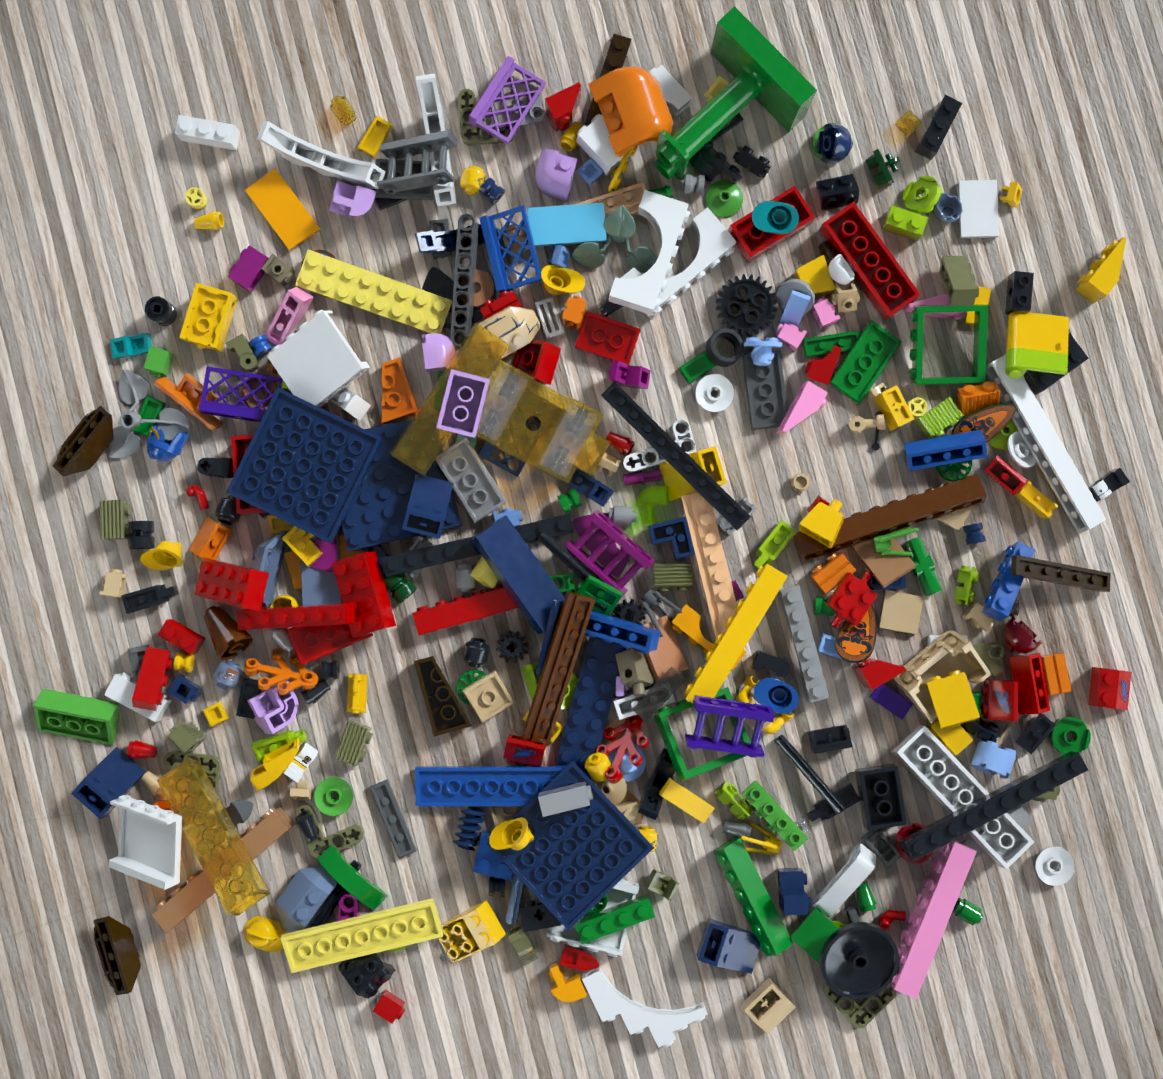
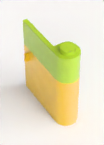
(1036, 344)

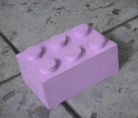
(463, 403)

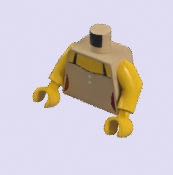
(747, 696)

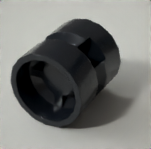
(160, 311)
(143, 541)

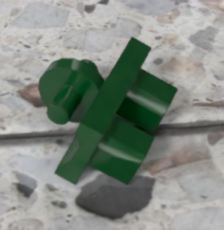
(878, 160)

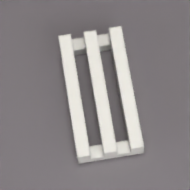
(554, 333)

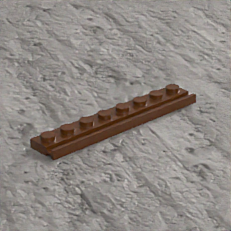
(558, 667)

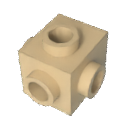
(845, 297)

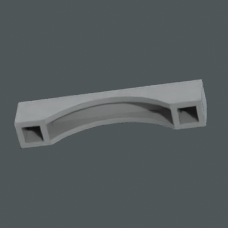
(803, 640)

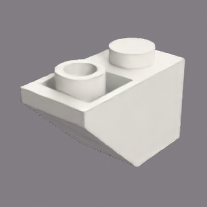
(351, 403)

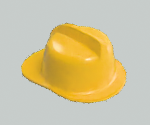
(561, 280)
(163, 557)
(511, 834)
(264, 933)

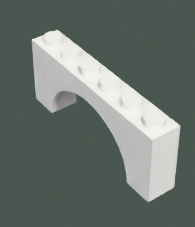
(595, 138)
(713, 245)
(643, 291)

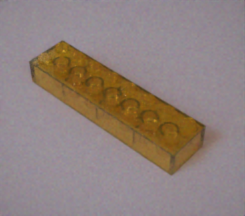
(421, 439)
(213, 837)

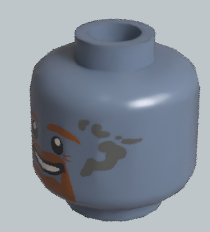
(227, 674)

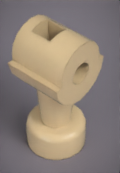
(858, 424)

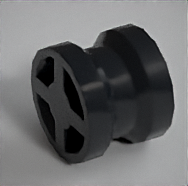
(330, 670)
(496, 887)

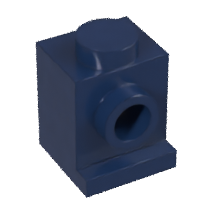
(178, 686)

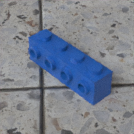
(945, 450)
(1005, 586)
(622, 632)

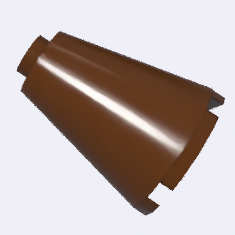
(225, 633)

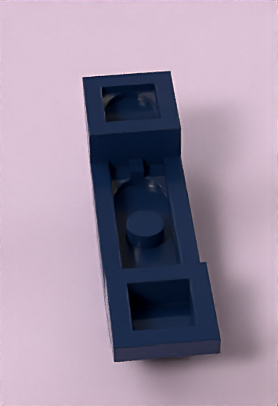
(443, 241)
(590, 487)

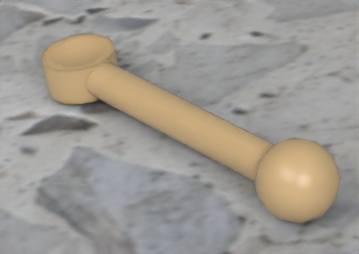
(999, 741)

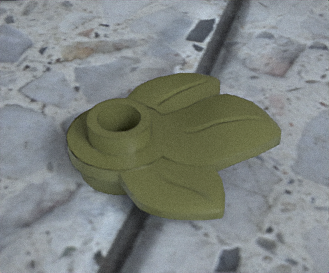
(993, 662)

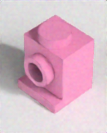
(824, 313)
(790, 335)

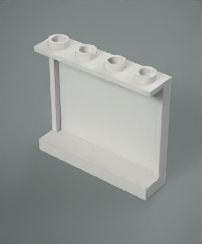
(317, 360)
(148, 842)
(611, 943)

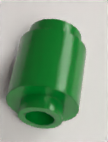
(968, 911)

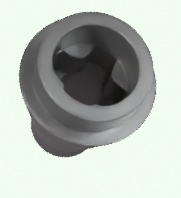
(737, 829)

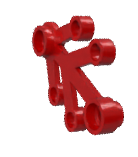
(624, 743)

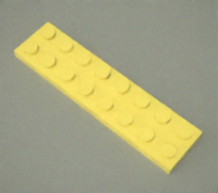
(373, 293)
(362, 935)

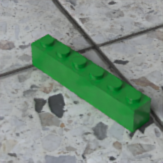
(753, 897)

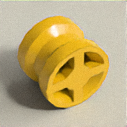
(184, 661)

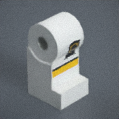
(301, 761)

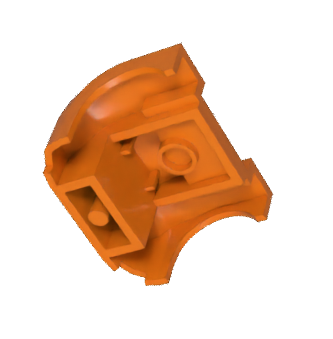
(631, 107)

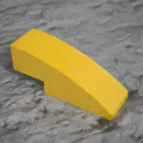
(274, 764)

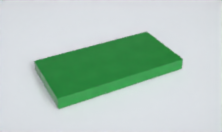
(864, 362)

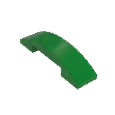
(351, 879)

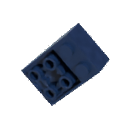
(427, 506)
(107, 782)
(728, 947)

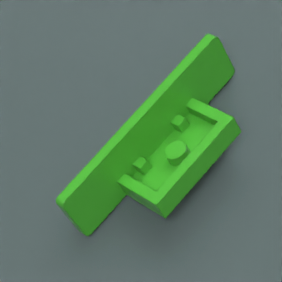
(776, 817)

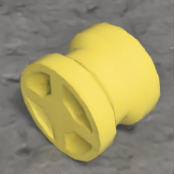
(194, 194)
(920, 407)

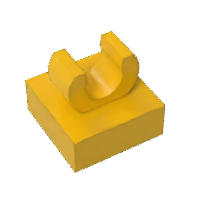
(1013, 196)

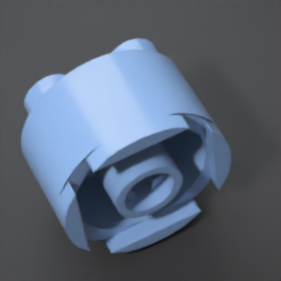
(993, 760)

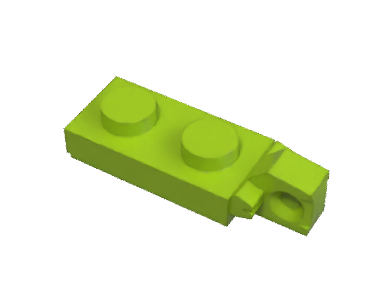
(774, 544)
(273, 742)

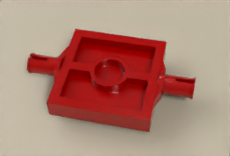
(851, 599)

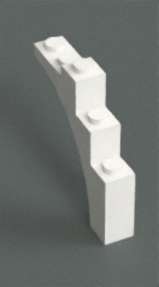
(434, 123)
(323, 161)
(661, 1022)

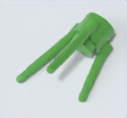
(883, 542)

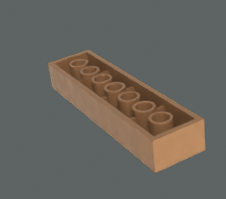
(199, 889)

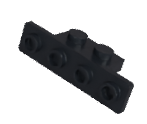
(710, 163)

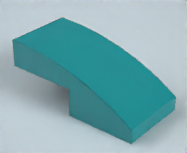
(130, 346)

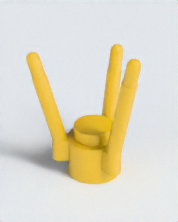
(769, 845)

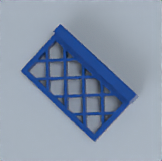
(497, 257)

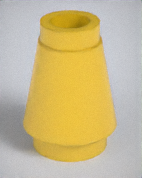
(569, 138)
(211, 221)

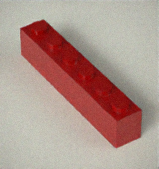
(463, 610)
(296, 616)

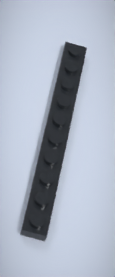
(676, 456)
(465, 548)

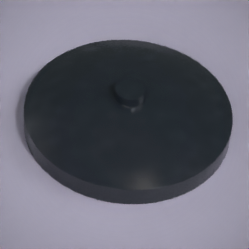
(859, 960)

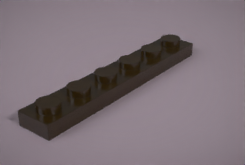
(614, 60)
(1060, 573)

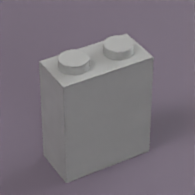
(565, 798)

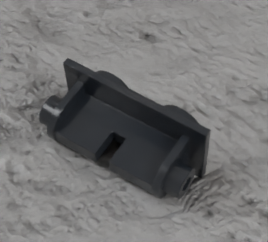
(758, 164)
(988, 730)

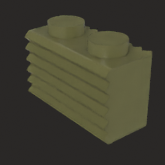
(114, 519)
(672, 575)
(186, 736)
(353, 743)

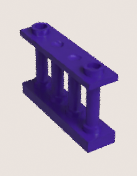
(723, 709)

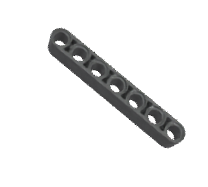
(461, 272)

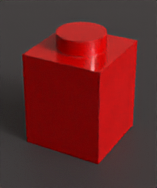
(389, 1007)

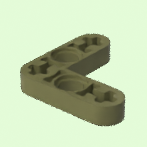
(465, 127)
(213, 774)
(321, 839)
(856, 1008)

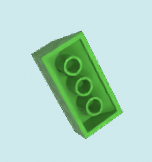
(76, 716)

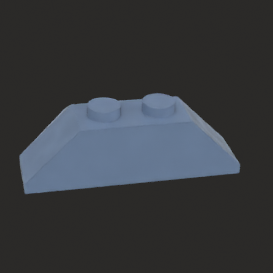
(269, 559)
(304, 897)

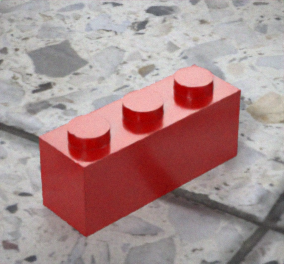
(152, 679)
(1032, 689)

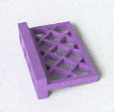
(491, 96)

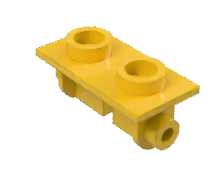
(357, 693)

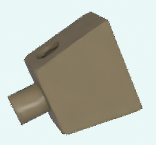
(634, 671)

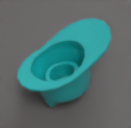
(775, 217)

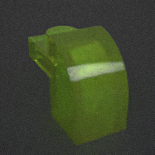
(649, 498)

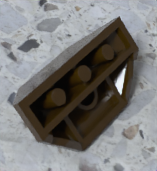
(85, 443)
(117, 954)

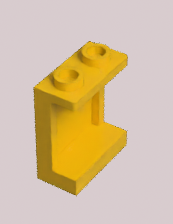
(952, 699)

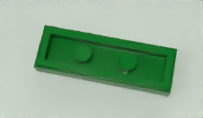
(822, 344)

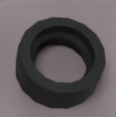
(736, 341)

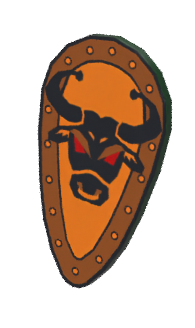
(989, 420)
(857, 643)

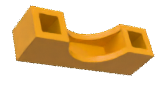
(689, 622)

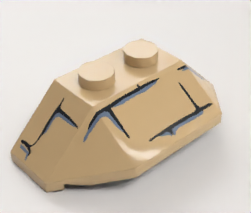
(514, 326)

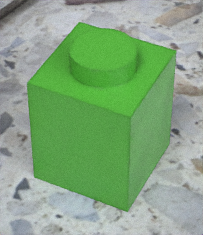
(158, 362)

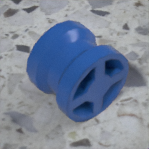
(260, 346)

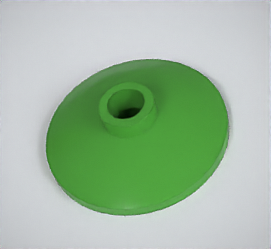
(719, 206)
(324, 799)

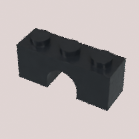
(938, 127)

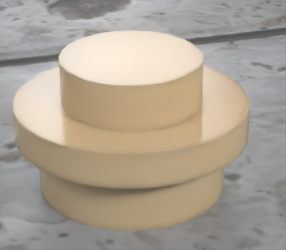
(800, 482)

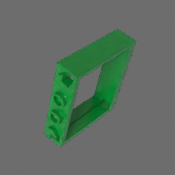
(979, 347)
(673, 750)

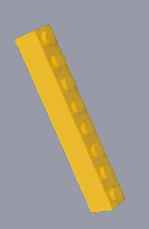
(737, 634)

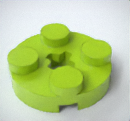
(928, 200)

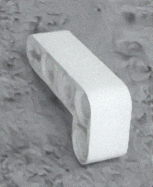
(678, 438)
(846, 881)

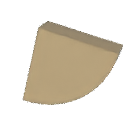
(877, 390)

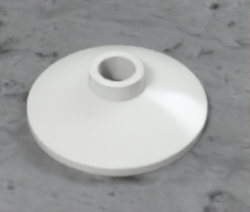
(716, 383)
(1019, 451)
(1063, 867)

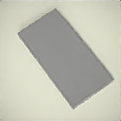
(470, 479)

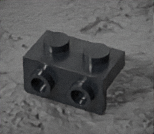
(837, 192)

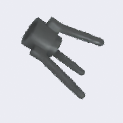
(651, 599)

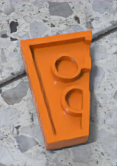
(396, 392)

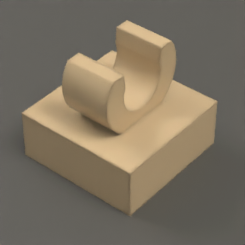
(609, 462)
(301, 792)

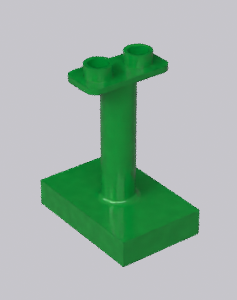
(758, 74)

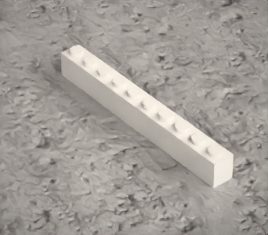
(1047, 448)

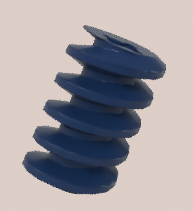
(469, 828)

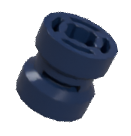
(491, 191)
(974, 534)

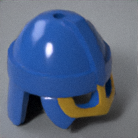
(164, 449)

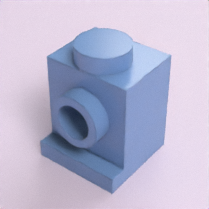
(514, 515)

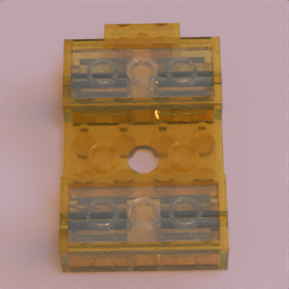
(566, 429)

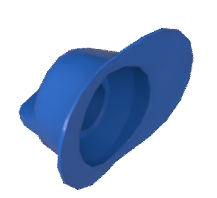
(776, 694)

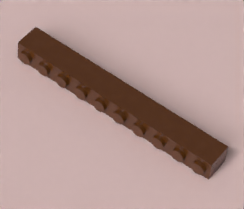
(896, 516)

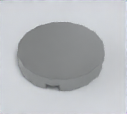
(797, 285)

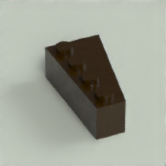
(441, 703)

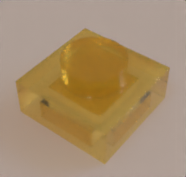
(908, 123)

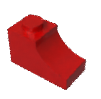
(823, 368)

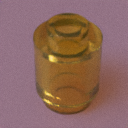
(343, 110)

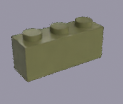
(958, 280)

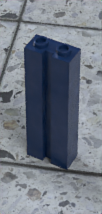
(518, 571)

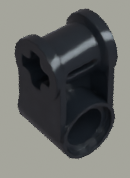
(219, 467)

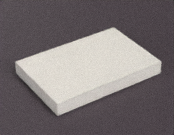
(979, 208)

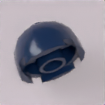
(834, 143)

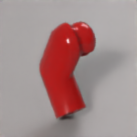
(199, 494)
(889, 916)

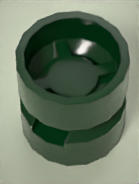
(400, 587)

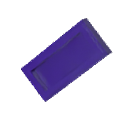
(891, 701)

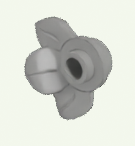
(535, 109)

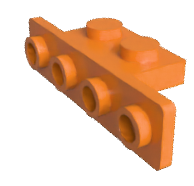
(189, 395)

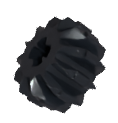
(623, 611)
(507, 642)

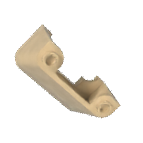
(942, 656)

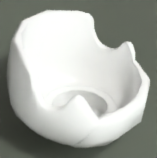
(840, 270)

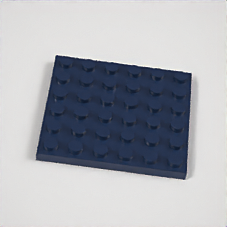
(304, 465)
(384, 495)
(575, 852)

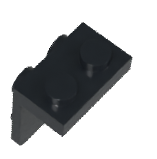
(366, 974)

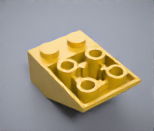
(1103, 272)
(707, 459)
(471, 932)

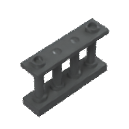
(414, 146)

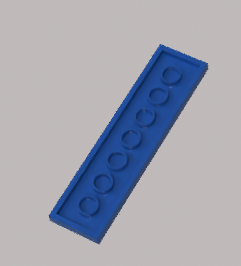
(481, 784)

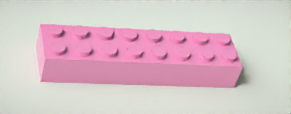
(931, 915)

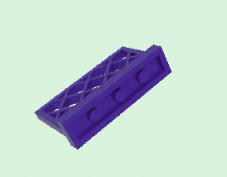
(235, 411)

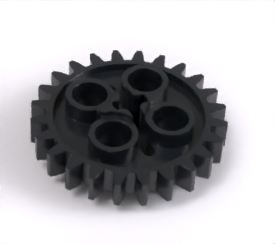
(753, 289)

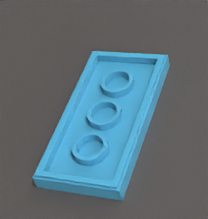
(567, 224)

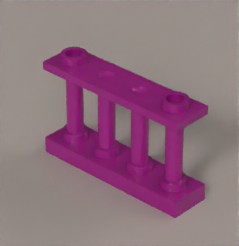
(613, 534)

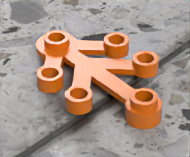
(303, 679)

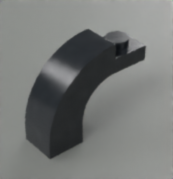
(651, 800)

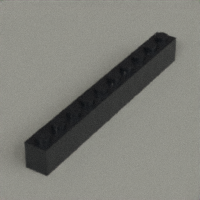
(993, 805)

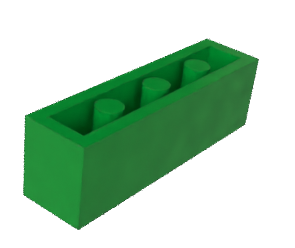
(614, 919)

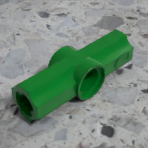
(924, 566)

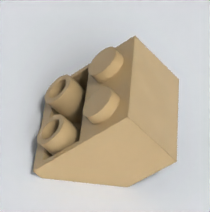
(768, 1006)

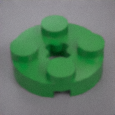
(1079, 729)

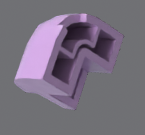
(555, 174)
(351, 200)
(437, 351)
(274, 710)

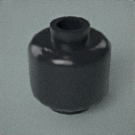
(227, 511)
(476, 652)

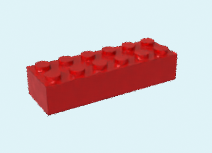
(870, 261)

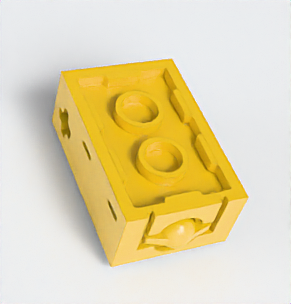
(208, 317)

